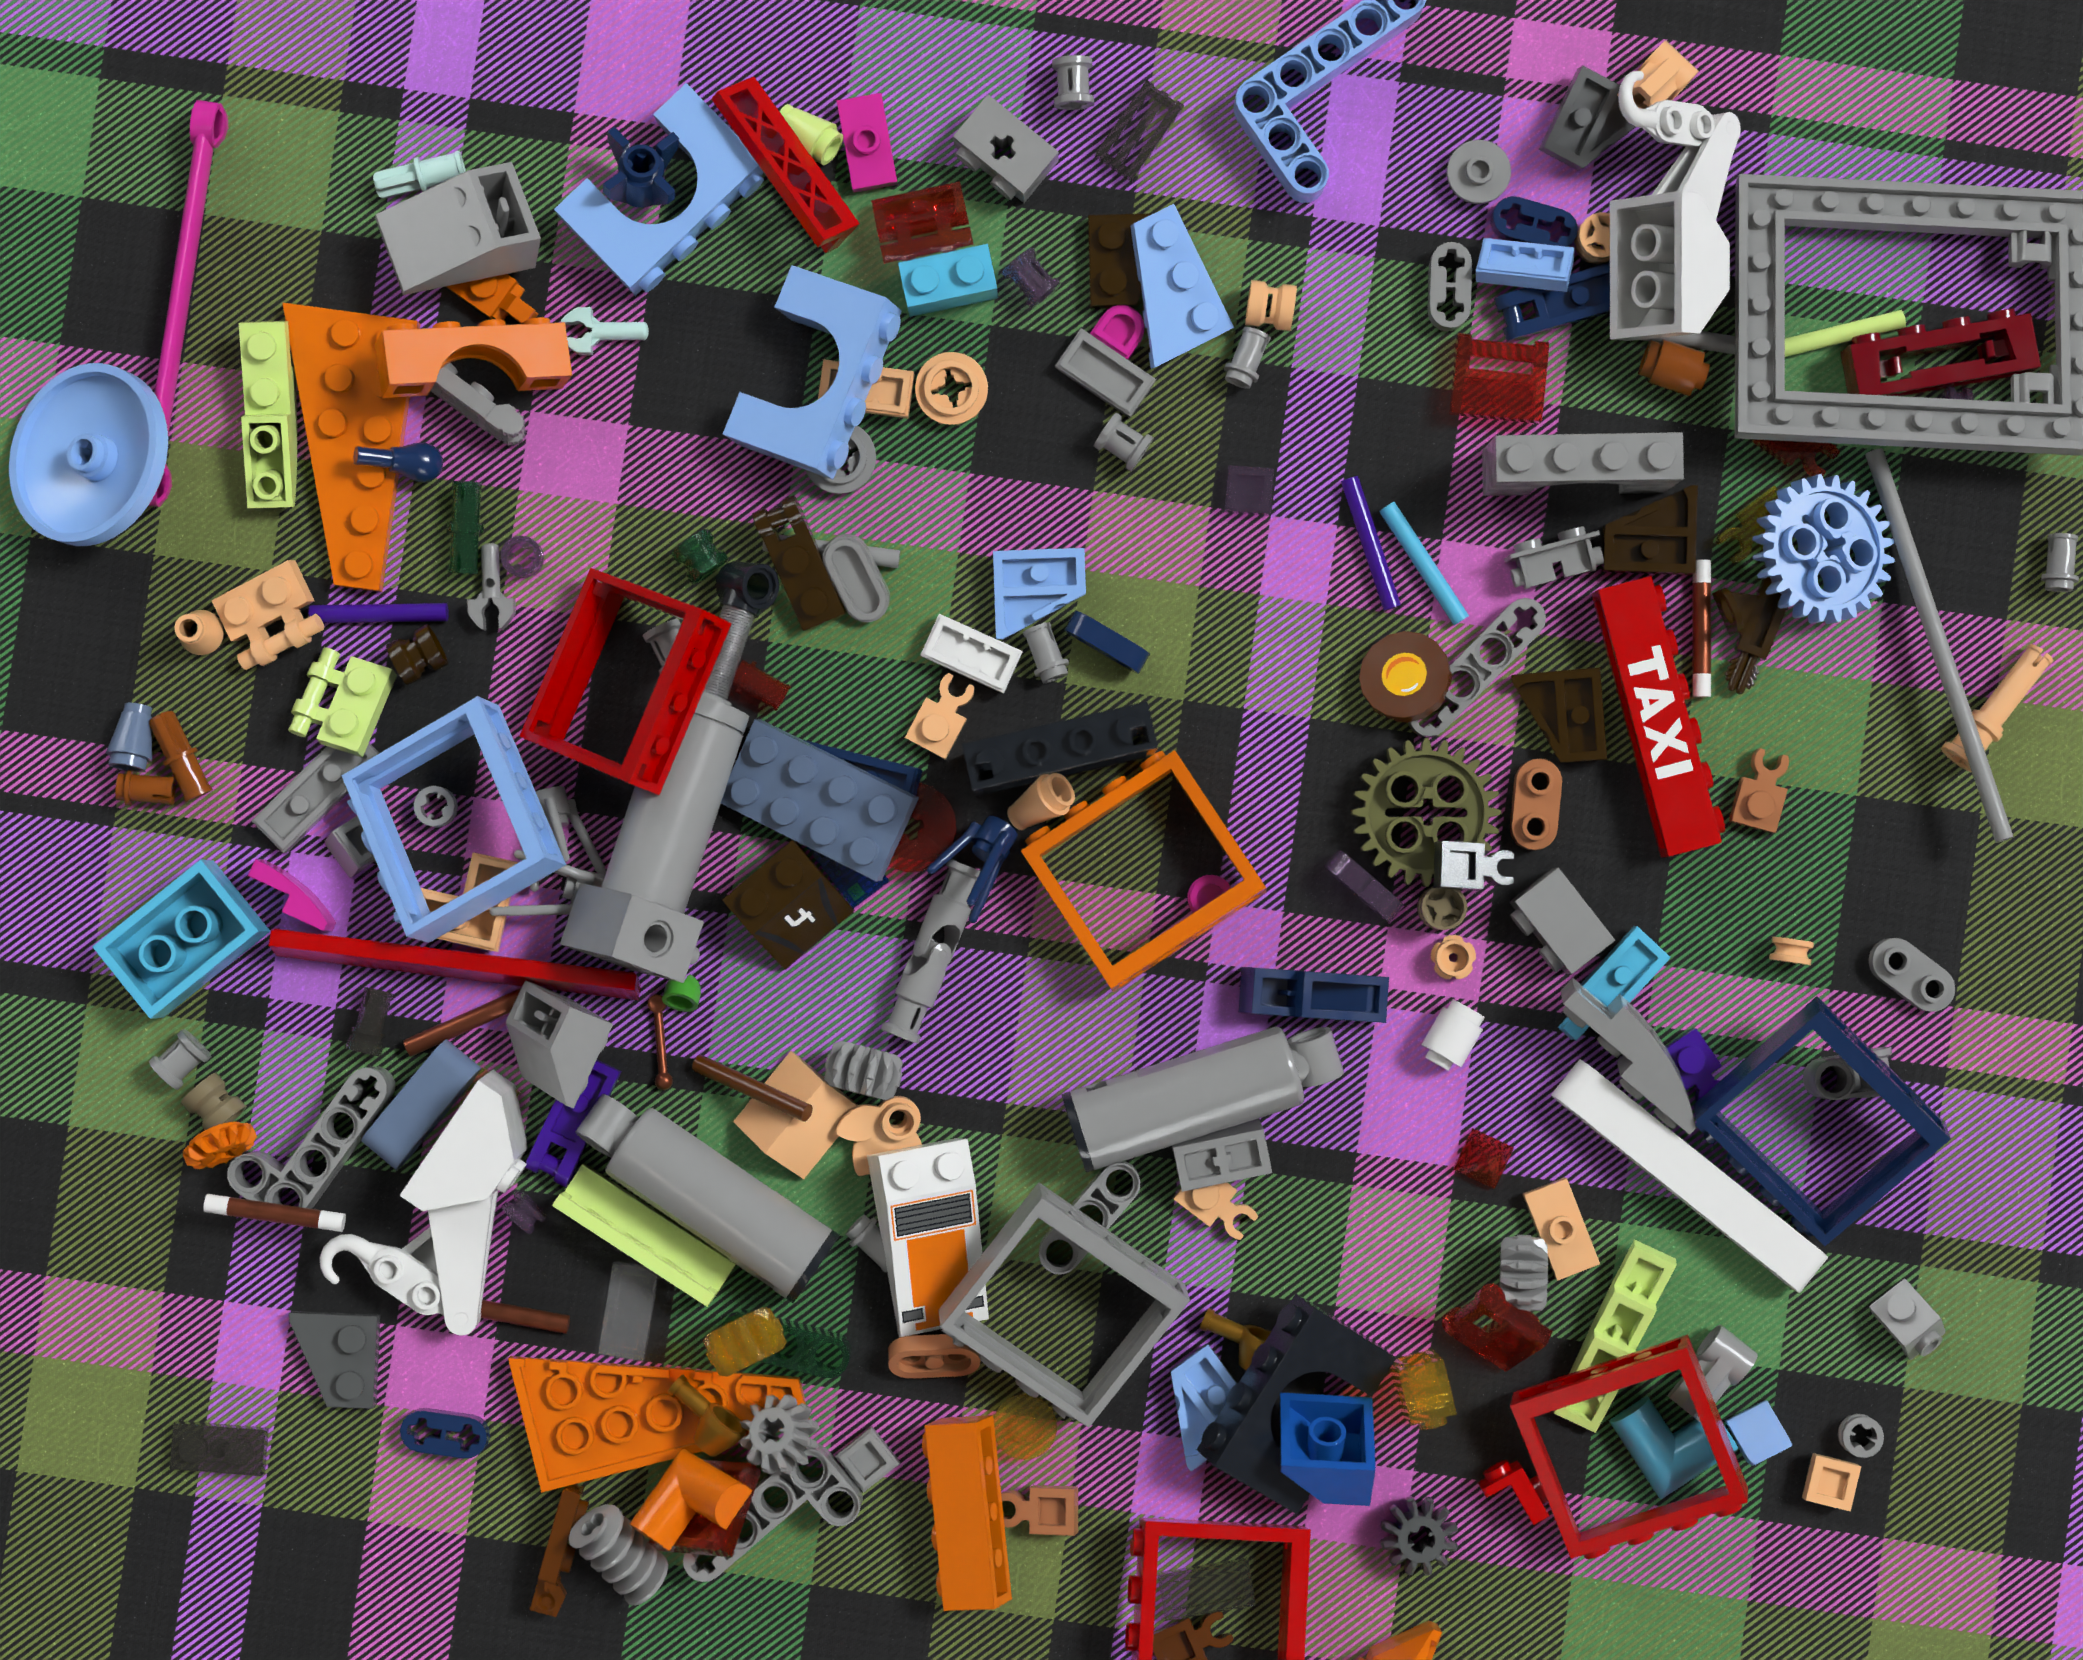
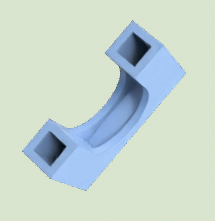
(640, 250)
(819, 433)

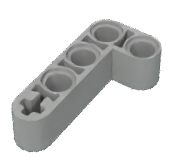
(321, 1138)
(766, 1518)

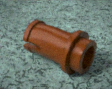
(145, 788)

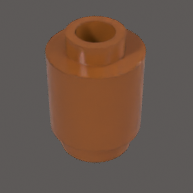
(1674, 366)

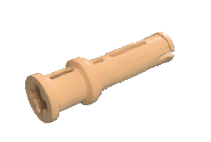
(2001, 703)

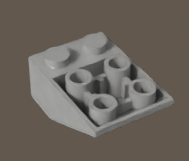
(461, 231)

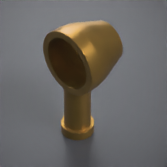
(1247, 1336)
(717, 1426)

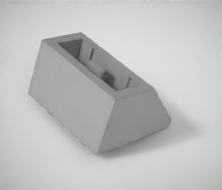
(555, 1041)

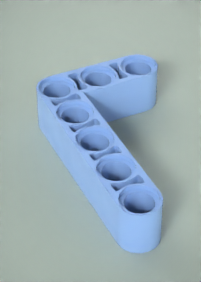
(1316, 73)

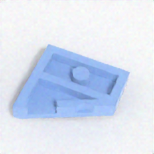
(1035, 585)

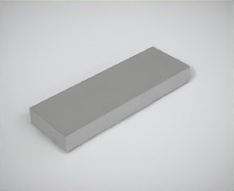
(308, 797)

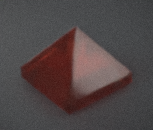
(1483, 1158)

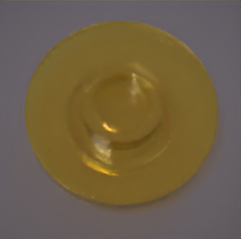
(1025, 1427)

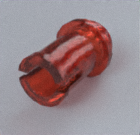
(760, 685)

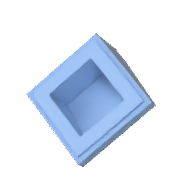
(1758, 1433)

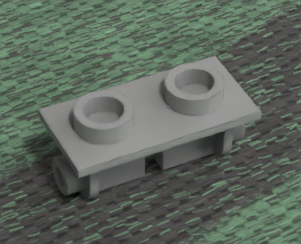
(1536, 561)

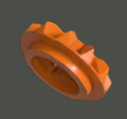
(219, 1144)

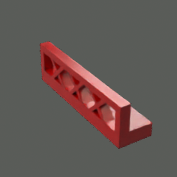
(786, 163)

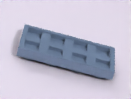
(818, 800)

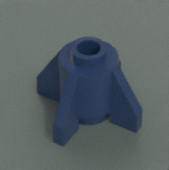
(640, 171)

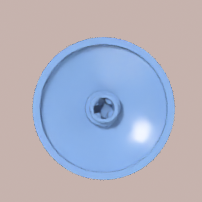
(88, 454)

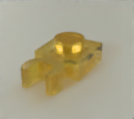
(1750, 528)

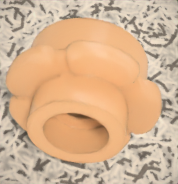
(1465, 957)

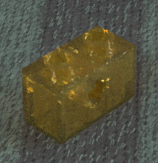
(1423, 1389)

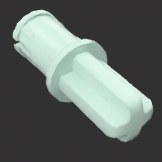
(418, 174)

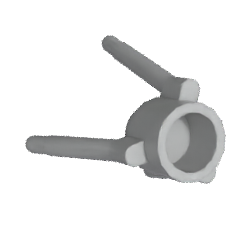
(557, 811)
(573, 880)

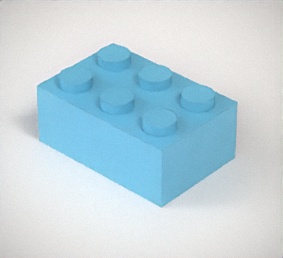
(181, 939)

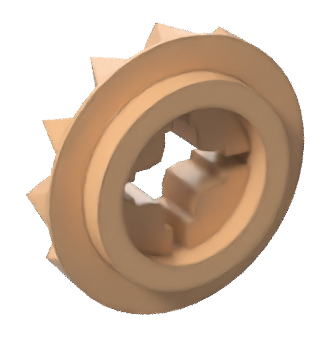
(932, 378)

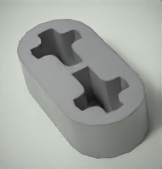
(1438, 286)

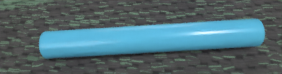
(1424, 563)

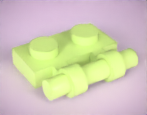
(354, 708)

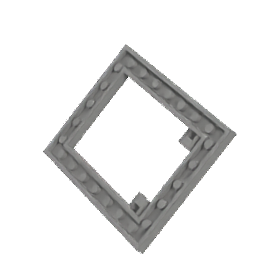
(1770, 413)

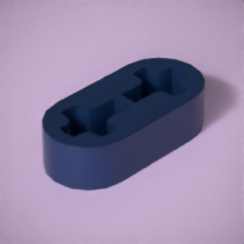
(1536, 214)
(1107, 642)
(447, 1422)

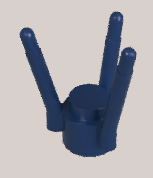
(992, 846)

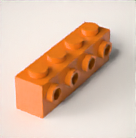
(967, 1513)

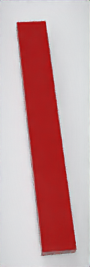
(454, 964)

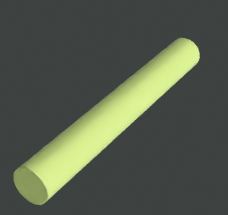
(1844, 332)

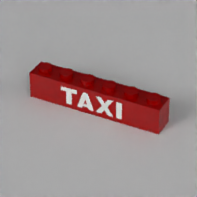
(1657, 716)

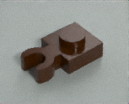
(1184, 1642)

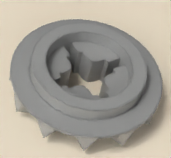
(860, 466)

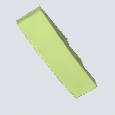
(1620, 1323)

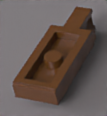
(559, 1553)

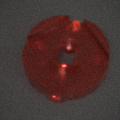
(932, 839)

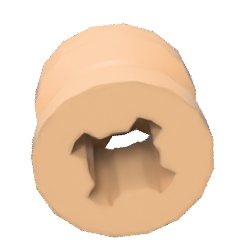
(1601, 235)

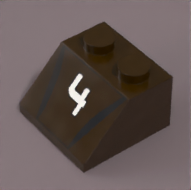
(788, 904)

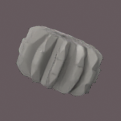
(863, 1070)
(1524, 1271)
(795, 1431)

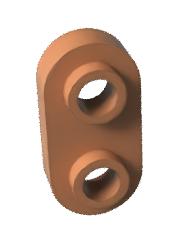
(1535, 803)
(931, 1357)

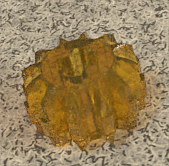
(744, 1341)

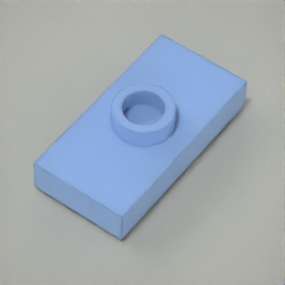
(1525, 264)

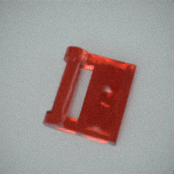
(1499, 393)
(1506, 1339)

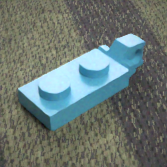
(1621, 972)

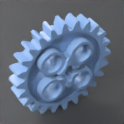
(1823, 549)

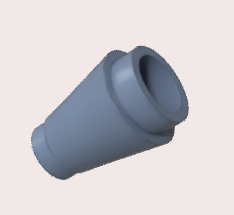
(132, 739)

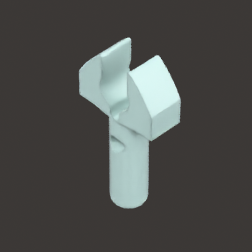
(600, 330)

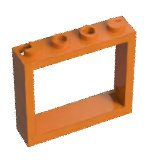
(1185, 931)

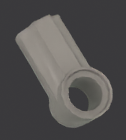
(1723, 1362)

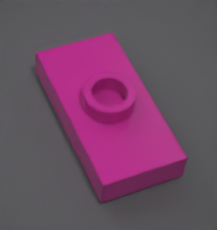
(867, 142)

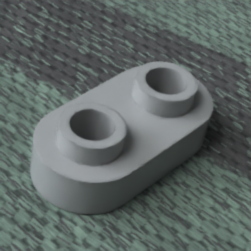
(1912, 976)

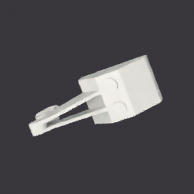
(1667, 246)
(460, 1190)

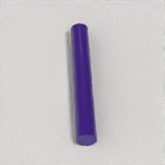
(1370, 543)
(381, 612)

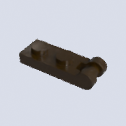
(799, 564)

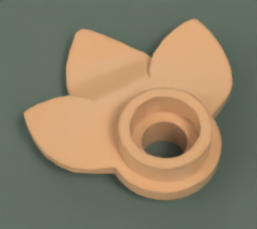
(874, 1134)

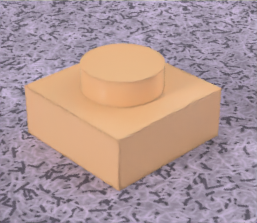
(1831, 1482)

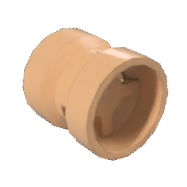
(1281, 305)

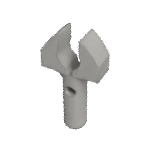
(491, 591)

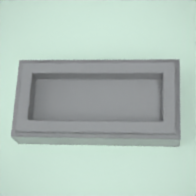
(1105, 373)

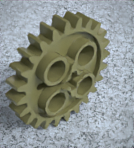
(1425, 771)

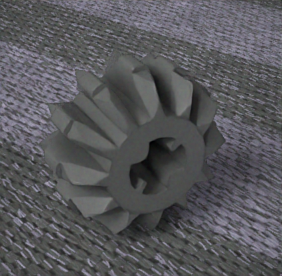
(1426, 1549)

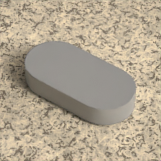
(856, 578)

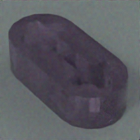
(1363, 886)

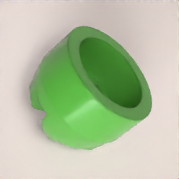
(682, 996)

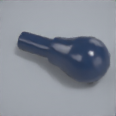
(414, 461)

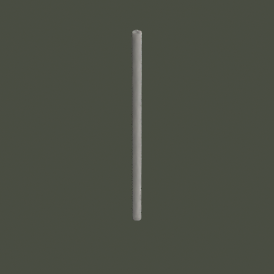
(1939, 646)

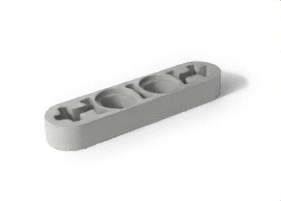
(1481, 672)

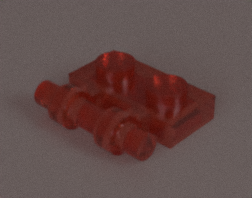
(922, 213)

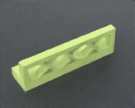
(645, 1234)

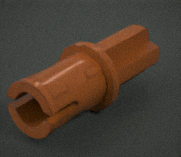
(179, 755)

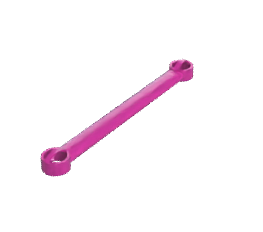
(207, 132)

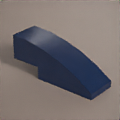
(1313, 994)

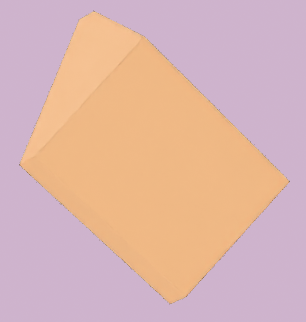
(785, 1138)

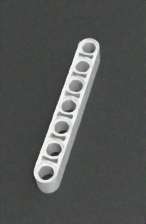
(1689, 1176)

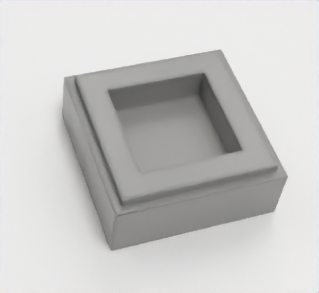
(867, 1459)

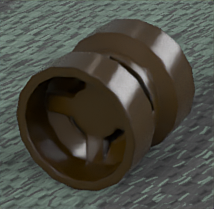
(413, 656)

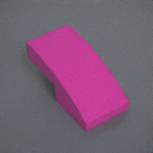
(301, 901)

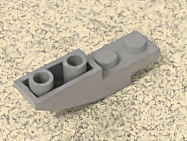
(1645, 1062)

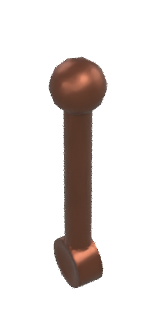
(663, 1079)

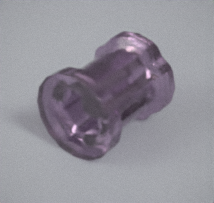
(1031, 278)

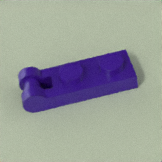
(563, 1123)

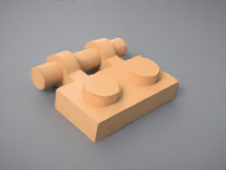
(260, 603)

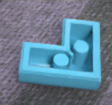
(1664, 1456)

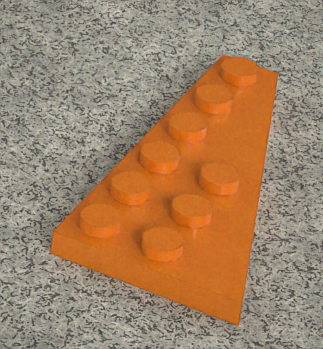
(345, 410)
(619, 1417)

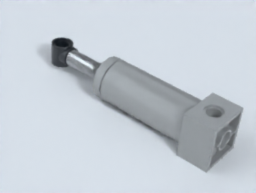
(643, 898)

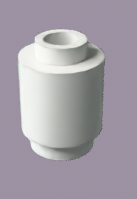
(1453, 1035)

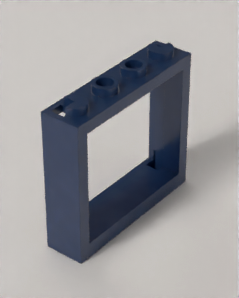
(1775, 1186)

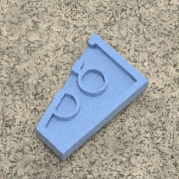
(1175, 287)

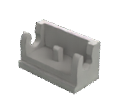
(1222, 1156)

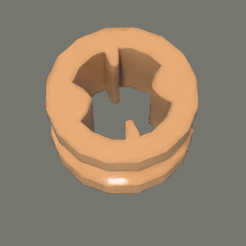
(1791, 950)

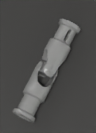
(929, 959)

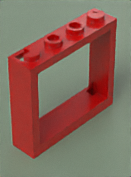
(672, 698)
(1607, 1378)
(1293, 1583)

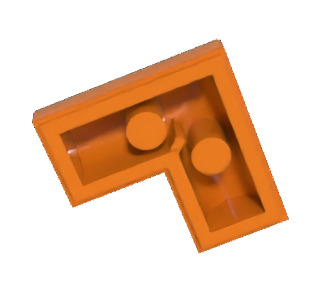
(683, 1490)

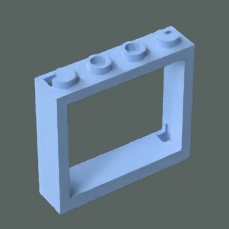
(516, 792)

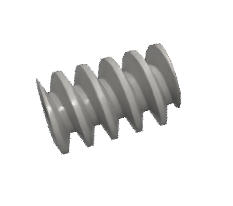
(620, 1553)

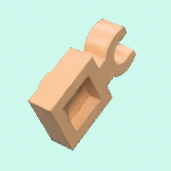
(938, 723)
(1215, 1202)

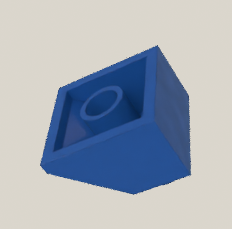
(1329, 1446)

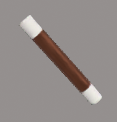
(1702, 629)
(274, 1212)

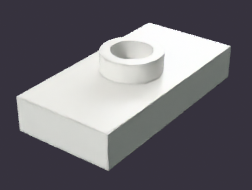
(971, 653)

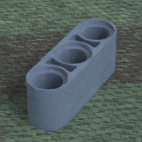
(421, 1104)

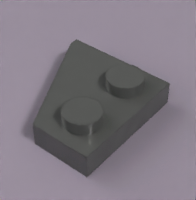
(1585, 120)
(341, 1355)

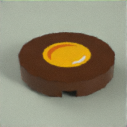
(1405, 676)

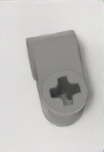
(1848, 1083)

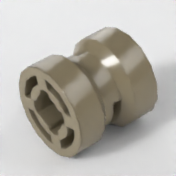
(1449, 909)
(212, 1102)

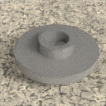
(1478, 172)

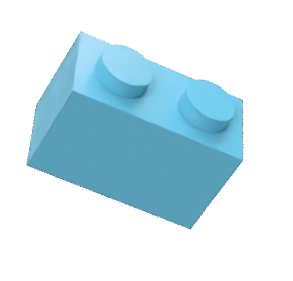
(948, 280)

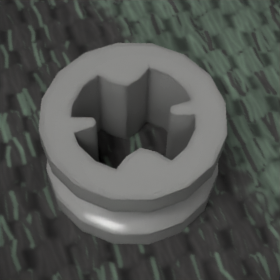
(422, 800)
(1855, 1448)

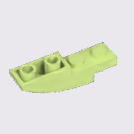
(270, 414)

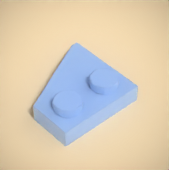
(1200, 1394)

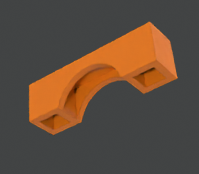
(529, 353)

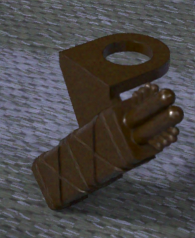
(1757, 622)

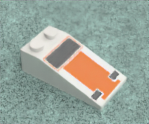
(927, 1228)

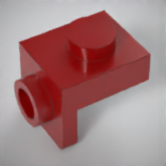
(1528, 1491)

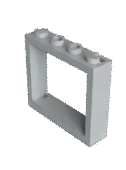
(1031, 1375)

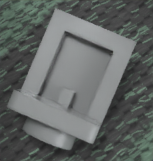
(1909, 1320)

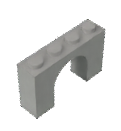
(1629, 459)

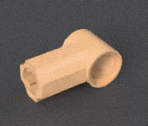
(1664, 76)

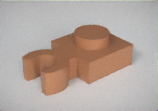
(1758, 800)
(1048, 1509)

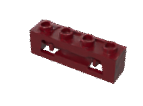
(2013, 344)

